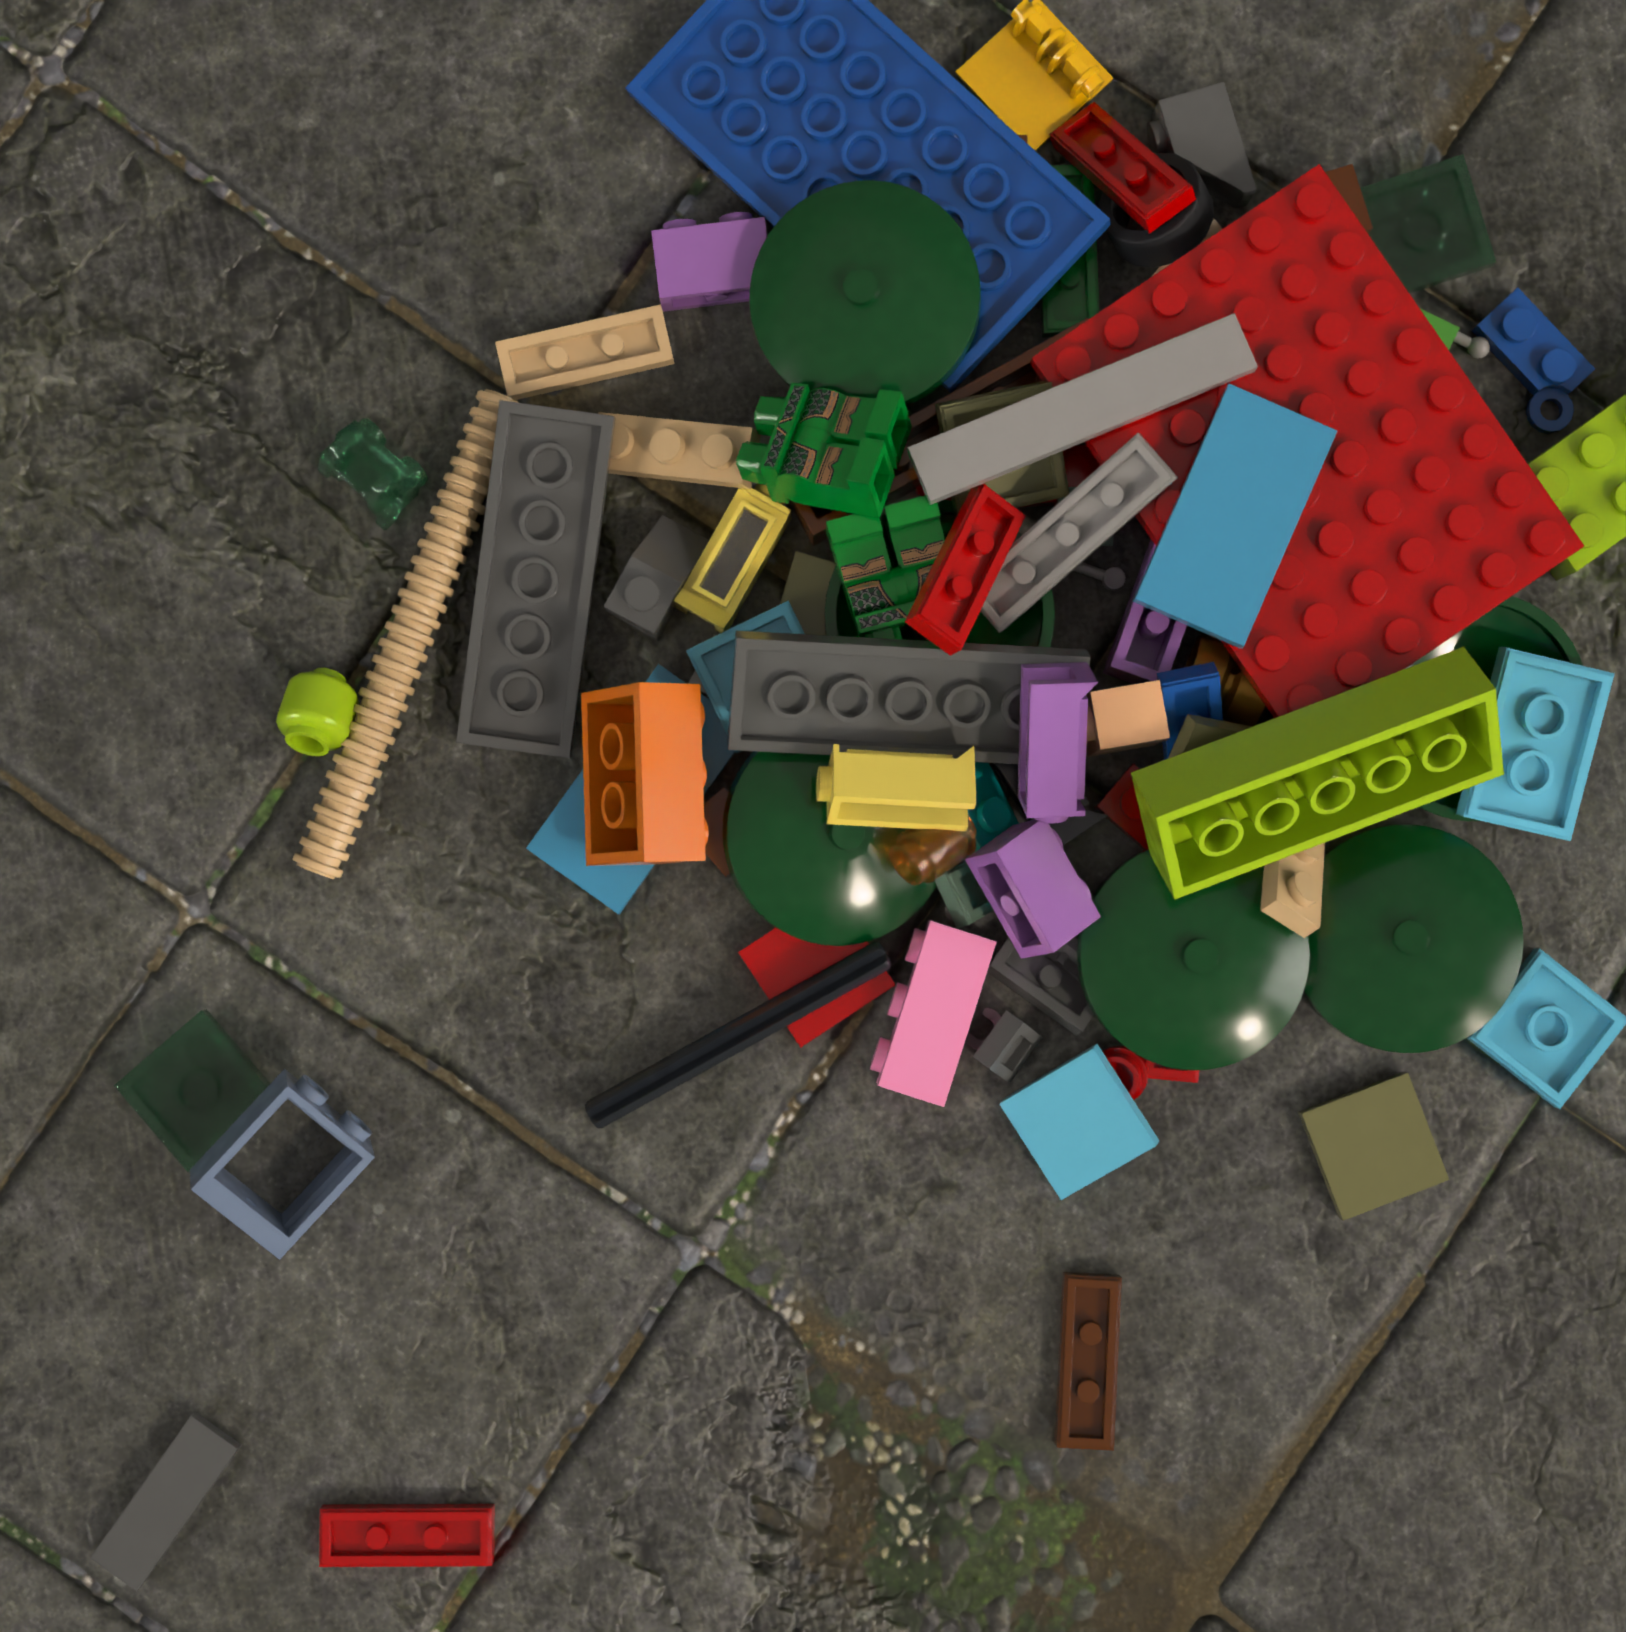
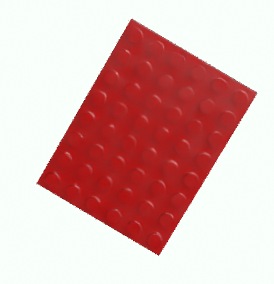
(1422, 494)

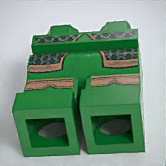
(828, 448)
(875, 590)

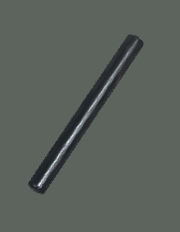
(738, 1034)

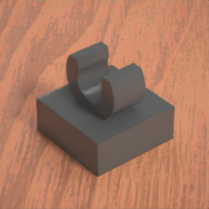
(1006, 1045)

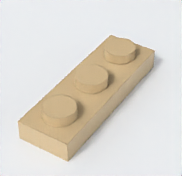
(584, 352)
(679, 450)

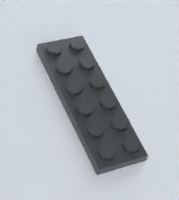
(535, 579)
(879, 695)

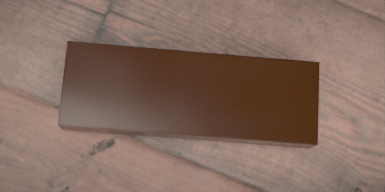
(1088, 1361)

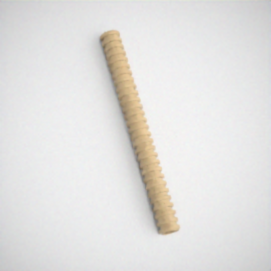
(404, 645)

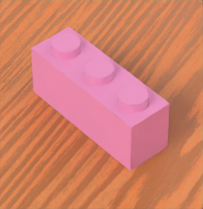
(932, 1012)

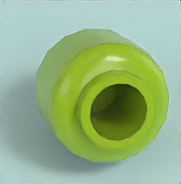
(317, 711)

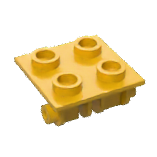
(1034, 73)

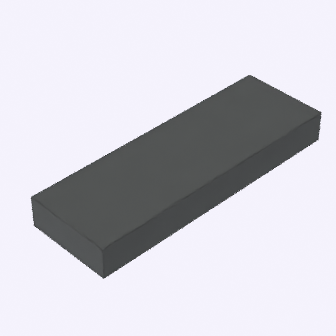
(165, 1501)

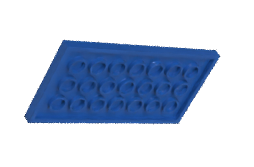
(838, 94)

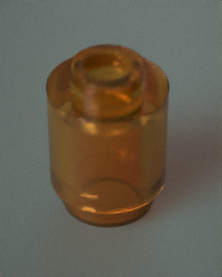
(930, 853)

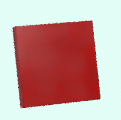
(784, 961)

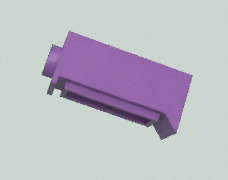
(1053, 739)

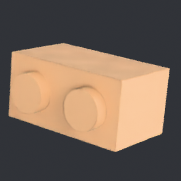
(1125, 718)

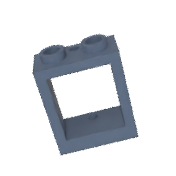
(247, 1209)

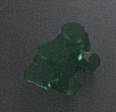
(372, 470)

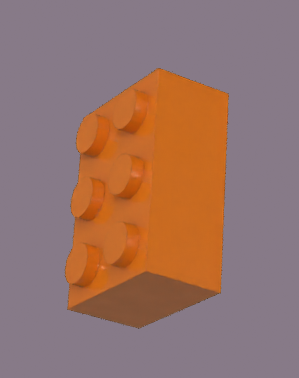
(644, 774)

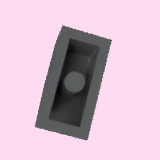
(1205, 131)
(655, 577)

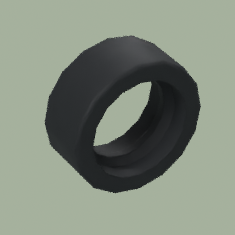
(1172, 238)

